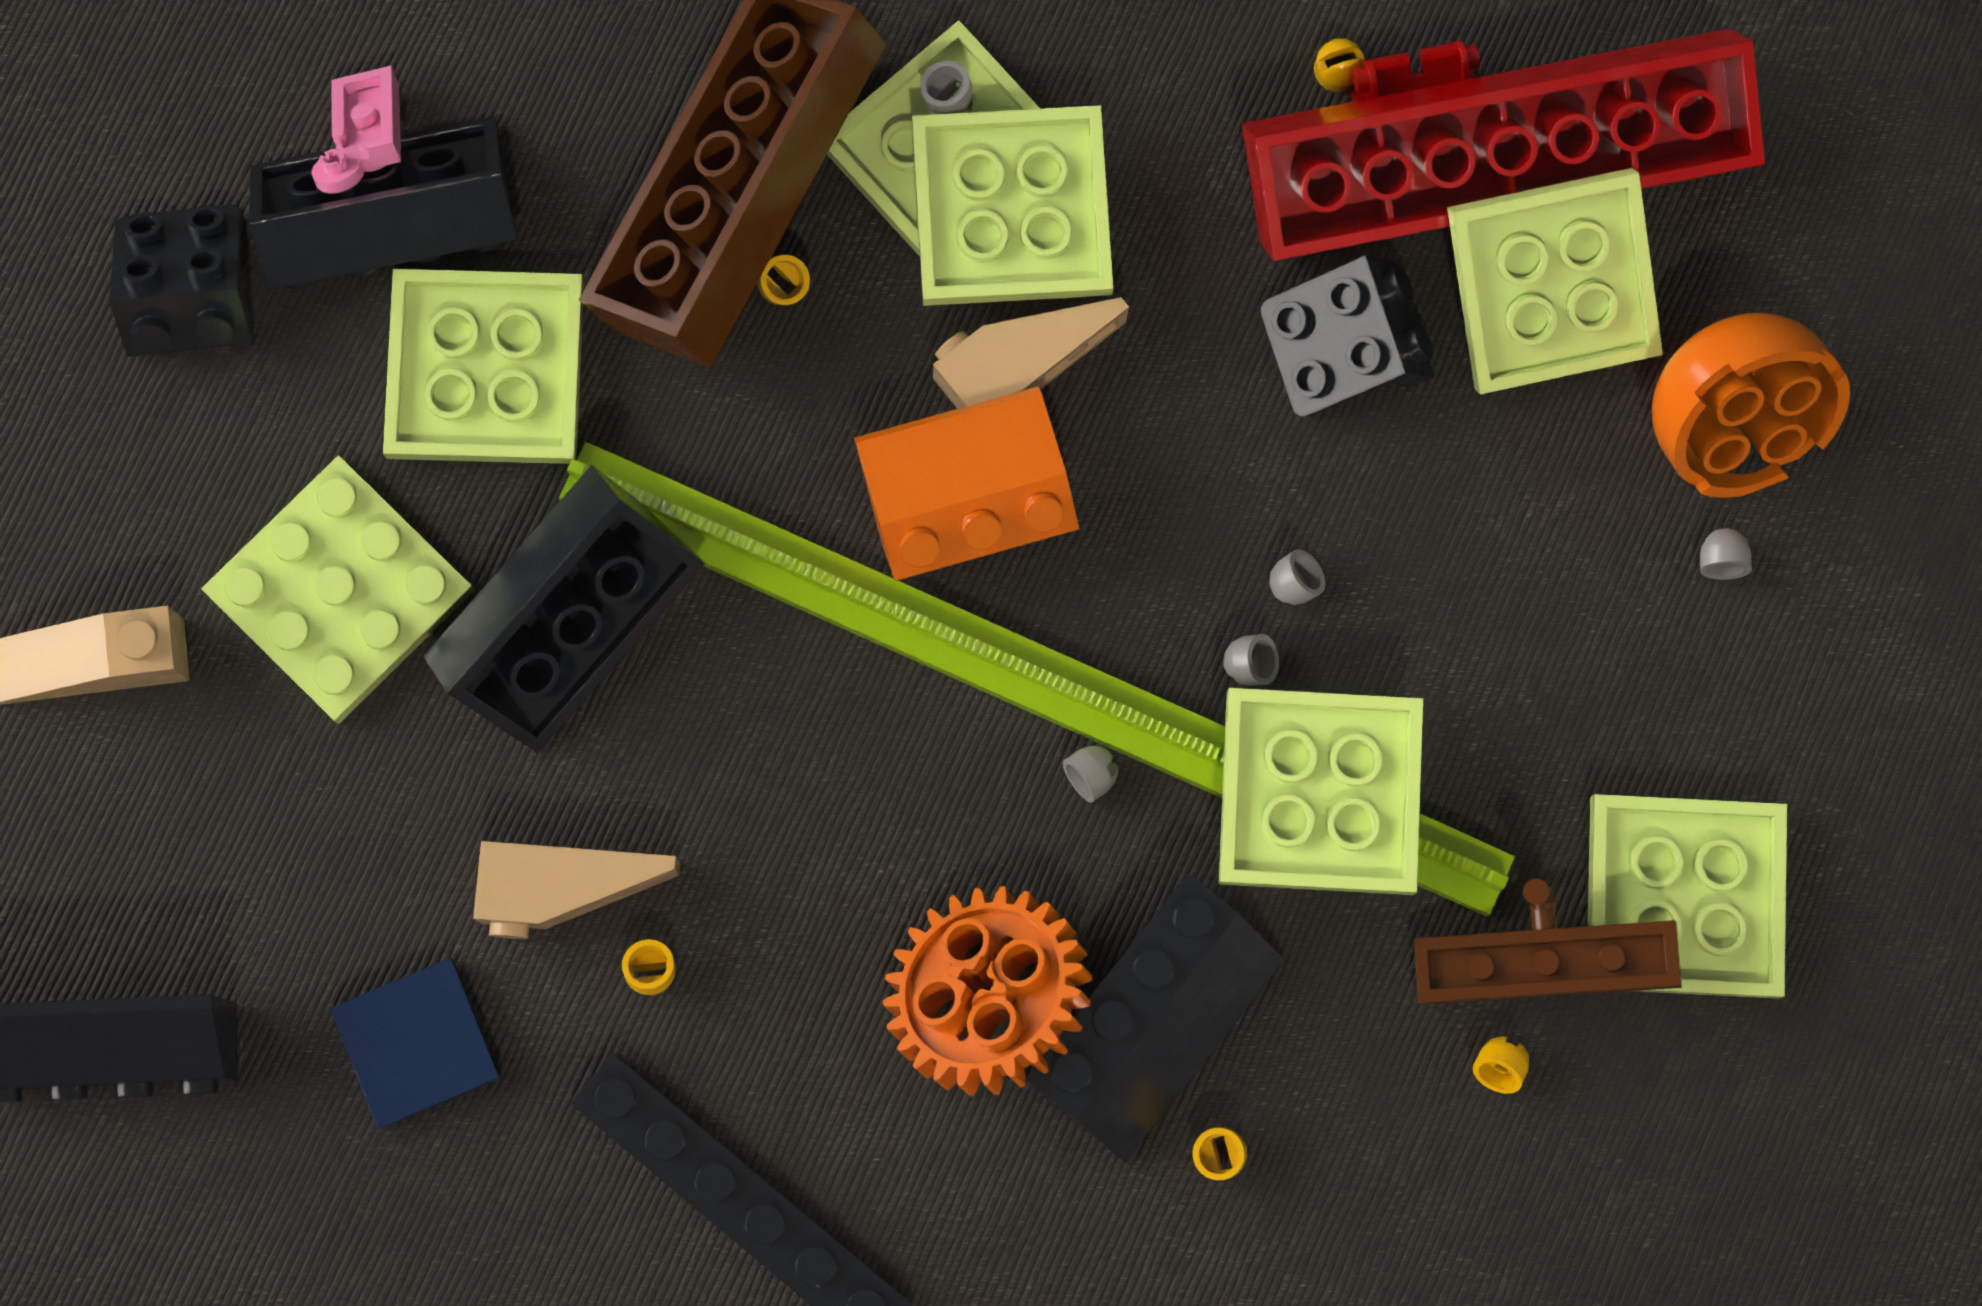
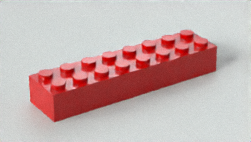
(1407, 156)

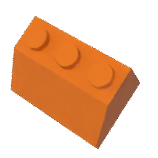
(966, 483)

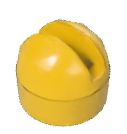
(1339, 76)
(793, 271)
(648, 956)
(1501, 1065)
(1207, 1156)

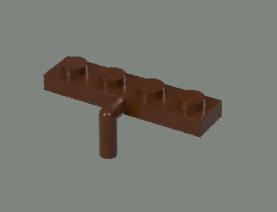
(1547, 958)

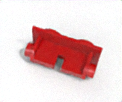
(1393, 73)

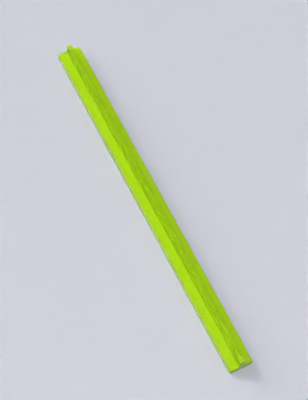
(992, 657)

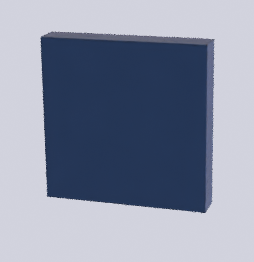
(415, 1043)

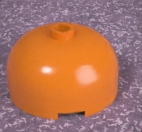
(1753, 375)

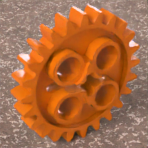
(987, 991)

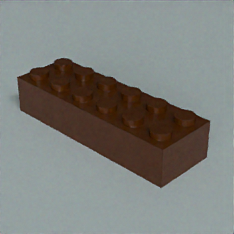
(732, 174)

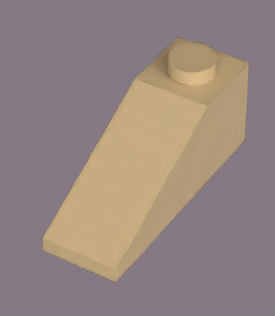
(1022, 351)
(94, 655)
(550, 885)

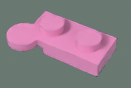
(362, 128)

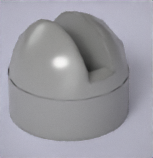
(938, 84)
(1725, 555)
(1297, 578)
(1252, 660)
(1091, 771)

